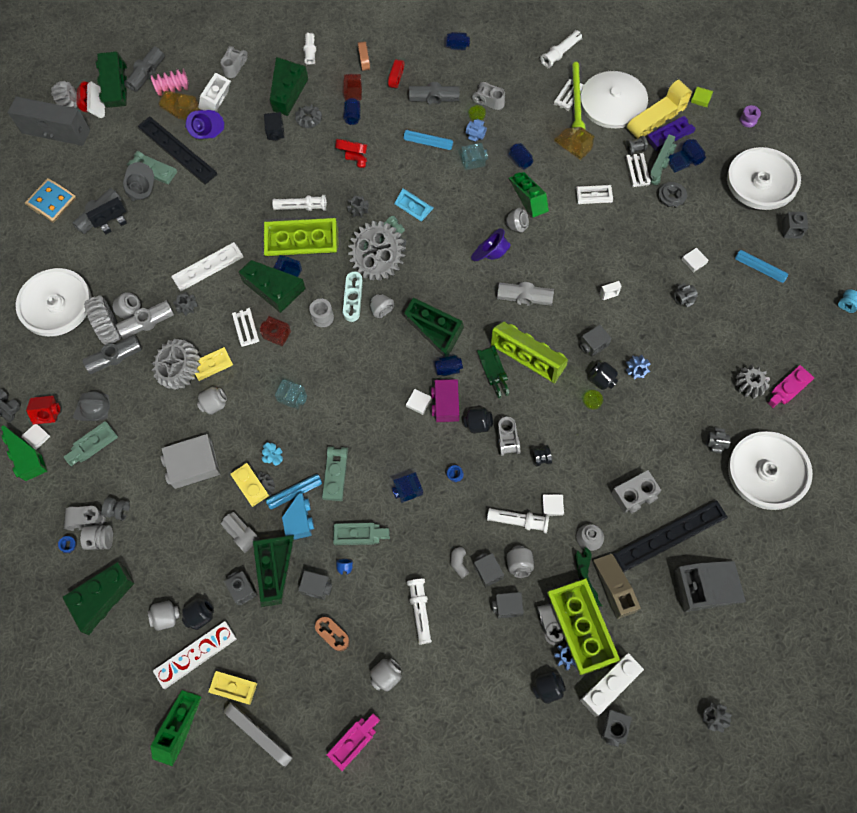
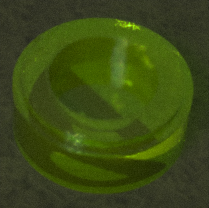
(477, 112)
(593, 399)

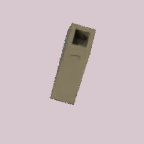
(616, 586)

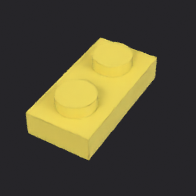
(213, 363)
(249, 484)
(232, 687)

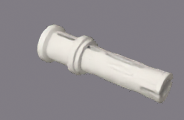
(557, 51)
(301, 203)
(528, 521)
(418, 601)

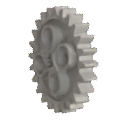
(372, 235)

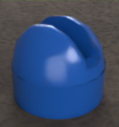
(451, 473)
(63, 543)
(344, 565)

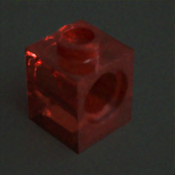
(280, 335)

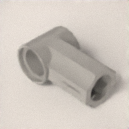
(242, 534)

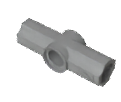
(525, 293)
(136, 324)

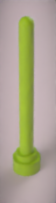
(577, 100)

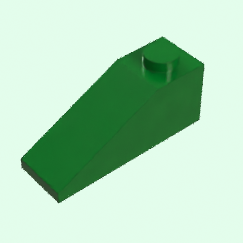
(175, 728)

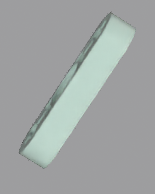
(349, 289)

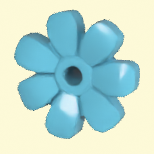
(271, 454)

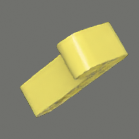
(667, 108)

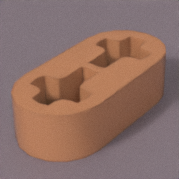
(363, 53)
(329, 637)

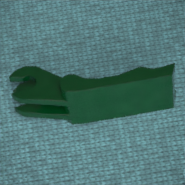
(493, 370)
(582, 569)

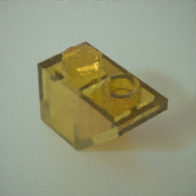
(179, 104)
(576, 141)

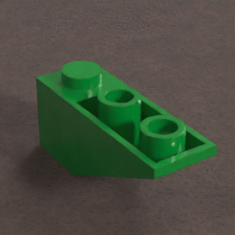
(530, 194)
(26, 460)

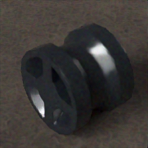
(542, 455)

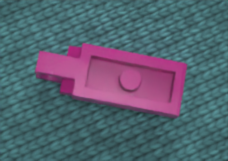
(790, 386)
(353, 742)

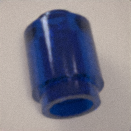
(458, 40)
(352, 111)
(693, 152)
(521, 155)
(448, 365)

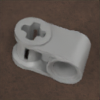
(233, 61)
(491, 96)
(508, 440)
(82, 516)
(550, 622)

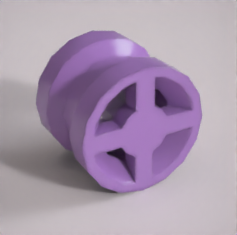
(750, 116)

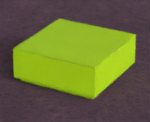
(702, 97)

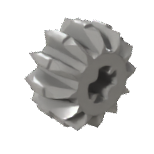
(64, 94)
(755, 388)

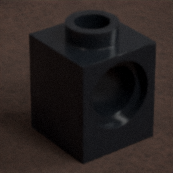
(274, 126)

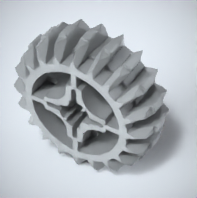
(102, 320)
(176, 364)

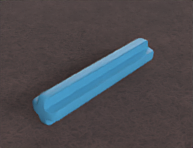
(428, 139)
(761, 266)
(293, 491)

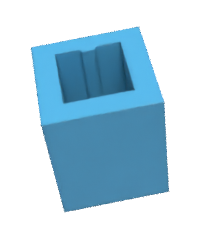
(296, 518)

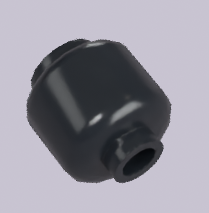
(603, 375)
(478, 420)
(197, 613)
(549, 687)

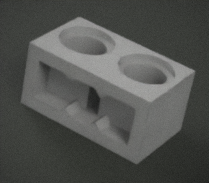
(633, 489)

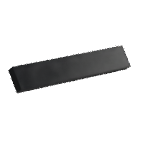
(177, 150)
(670, 536)

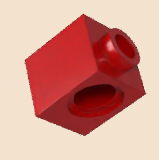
(43, 410)

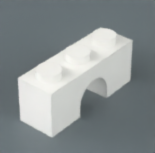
(611, 685)

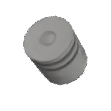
(321, 312)
(97, 536)

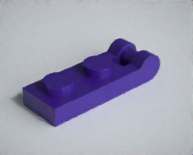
(674, 128)

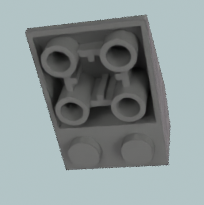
(708, 585)

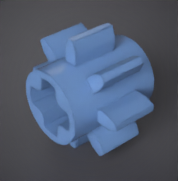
(476, 130)
(638, 362)
(563, 660)

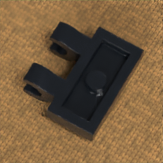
(107, 212)

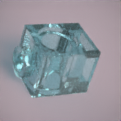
(474, 156)
(291, 394)

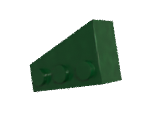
(111, 79)
(287, 85)
(271, 284)
(434, 325)
(272, 567)
(97, 596)

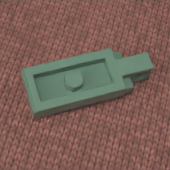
(91, 443)
(359, 534)

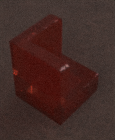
(352, 86)

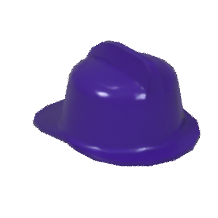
(205, 120)
(493, 247)

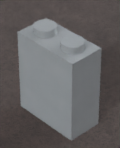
(190, 461)

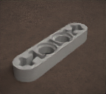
(257, 734)

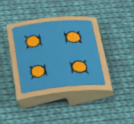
(50, 200)

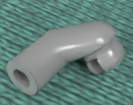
(457, 560)

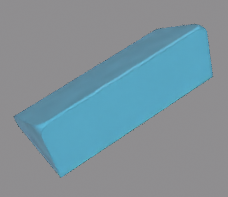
(413, 205)

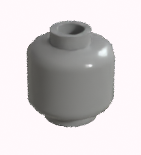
(126, 305)
(211, 400)
(520, 561)
(163, 615)
(385, 674)

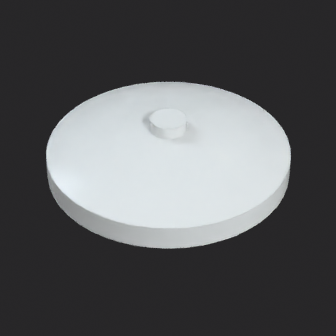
(613, 99)
(763, 178)
(53, 302)
(770, 470)

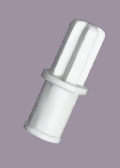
(309, 48)

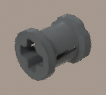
(636, 145)

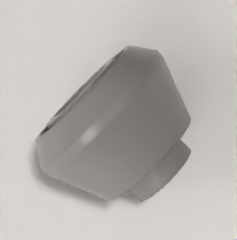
(517, 220)
(381, 305)
(589, 541)

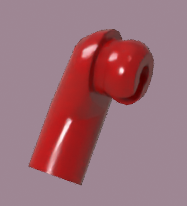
(354, 156)

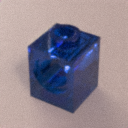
(407, 487)

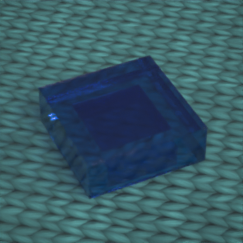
(678, 161)

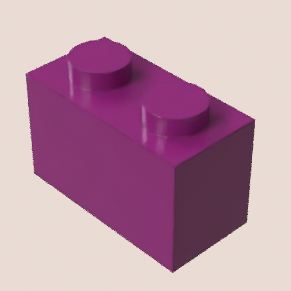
(446, 400)

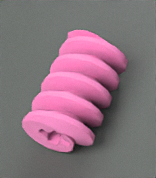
(170, 82)

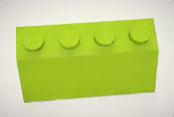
(300, 237)
(528, 351)
(583, 627)

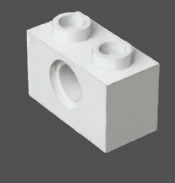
(214, 93)

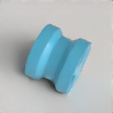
(849, 301)

